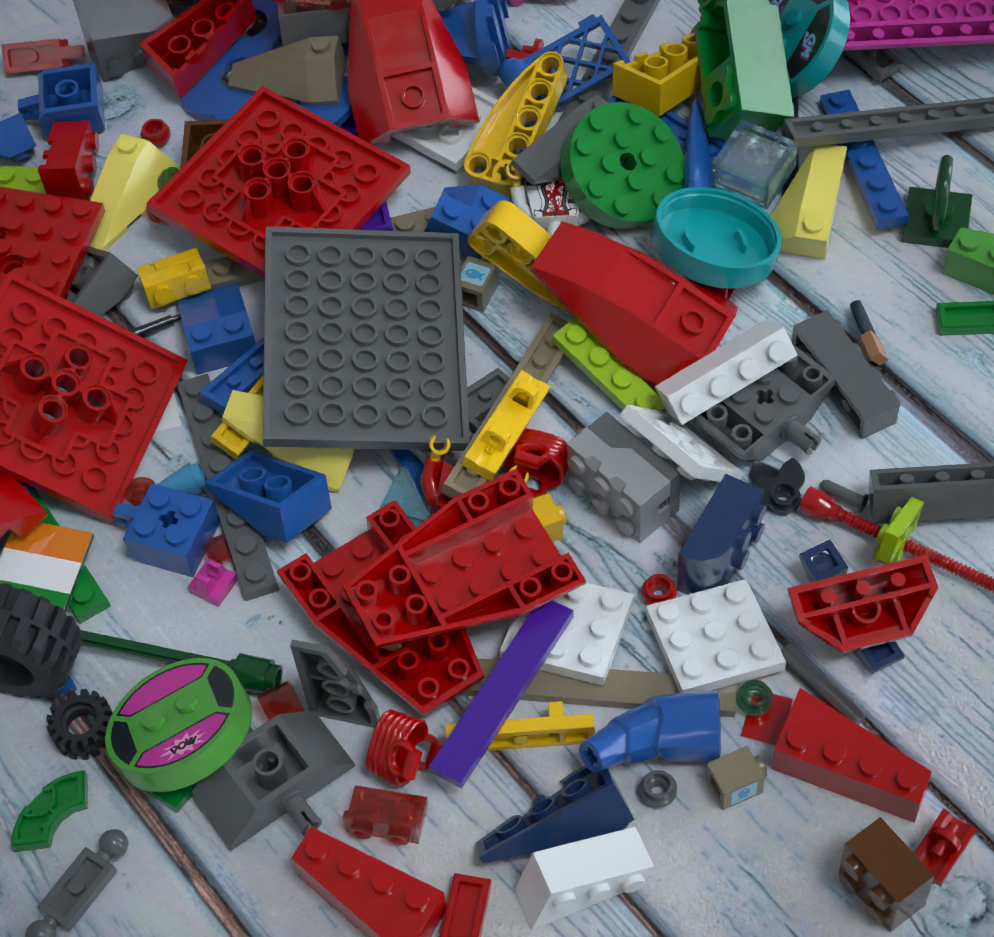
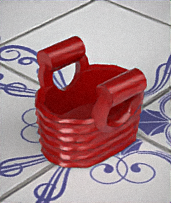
(542, 457)
(393, 749)

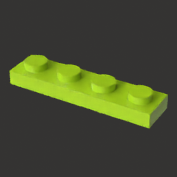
(603, 369)

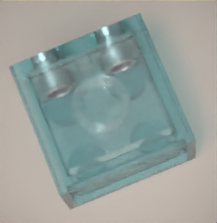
(754, 163)

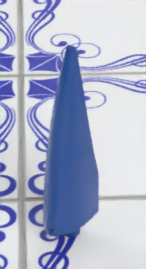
(697, 153)

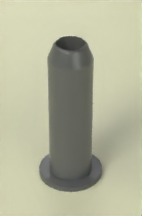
(844, 494)

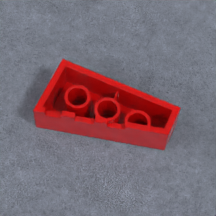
(195, 41)
(848, 760)
(367, 890)

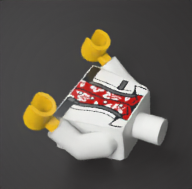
(545, 202)

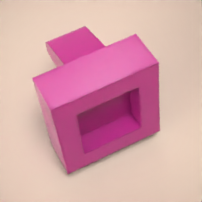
(213, 582)

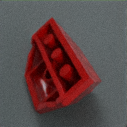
(867, 604)

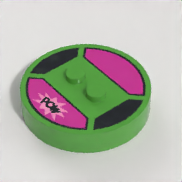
(178, 725)

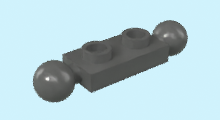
(79, 886)

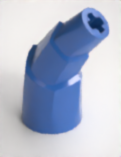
(664, 726)

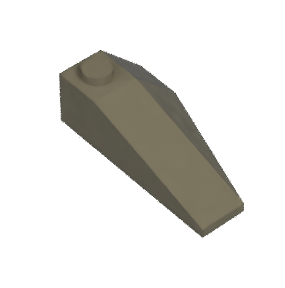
(300, 71)

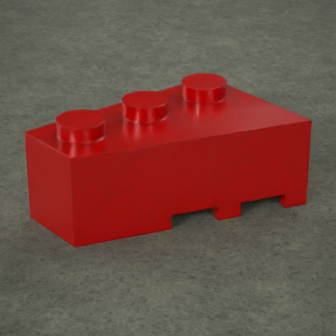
(70, 160)

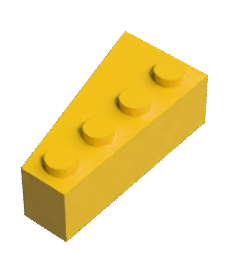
(660, 78)

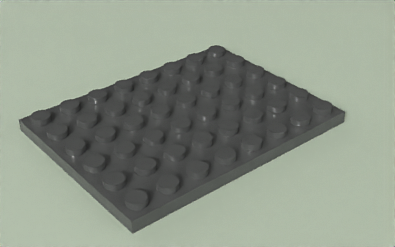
(363, 340)

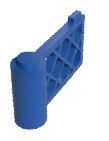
(514, 67)

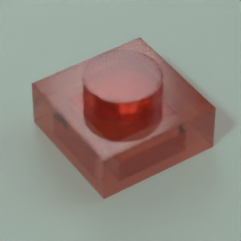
(280, 700)

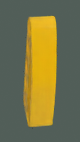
(504, 126)
(512, 244)

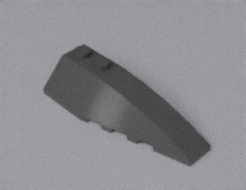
(302, 21)

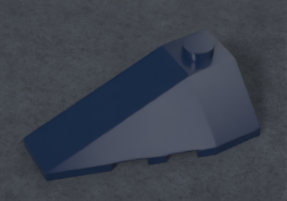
(582, 809)

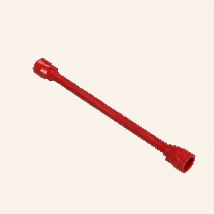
(821, 506)

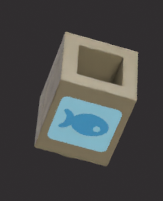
(478, 283)
(736, 777)

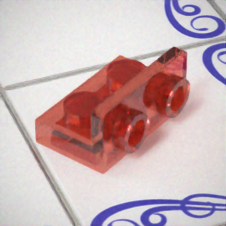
(385, 815)

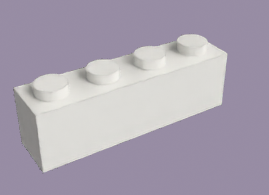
(726, 370)

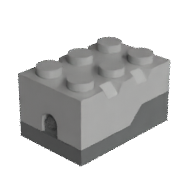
(623, 477)

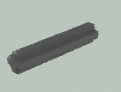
(821, 684)

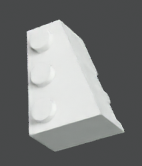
(581, 875)

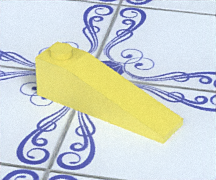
(126, 186)
(810, 203)
(245, 416)

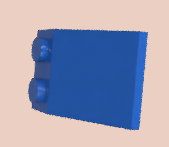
(216, 327)
(272, 494)

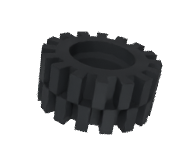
(71, 709)

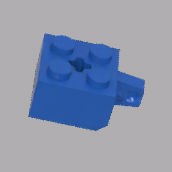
(65, 96)
(168, 528)

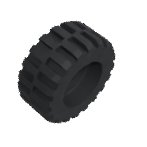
(35, 644)

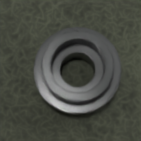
(655, 779)

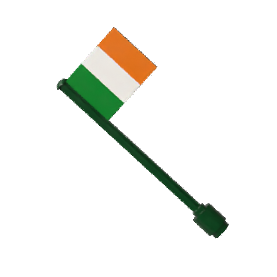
(50, 567)

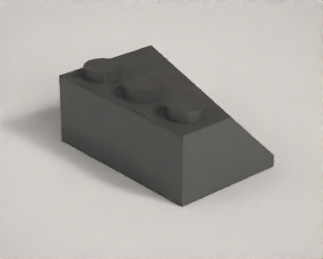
(116, 29)

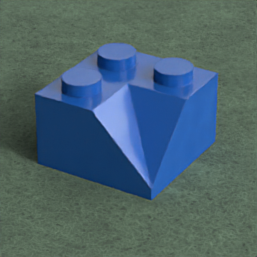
(460, 211)

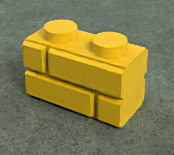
(174, 278)

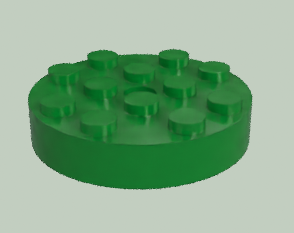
(593, 170)

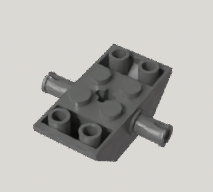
(771, 410)
(272, 776)

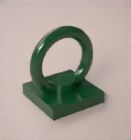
(936, 213)

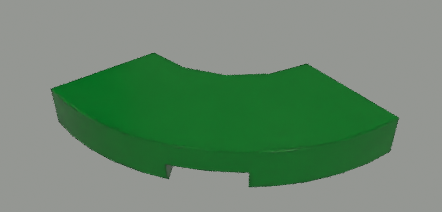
(48, 810)

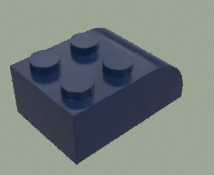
(721, 536)

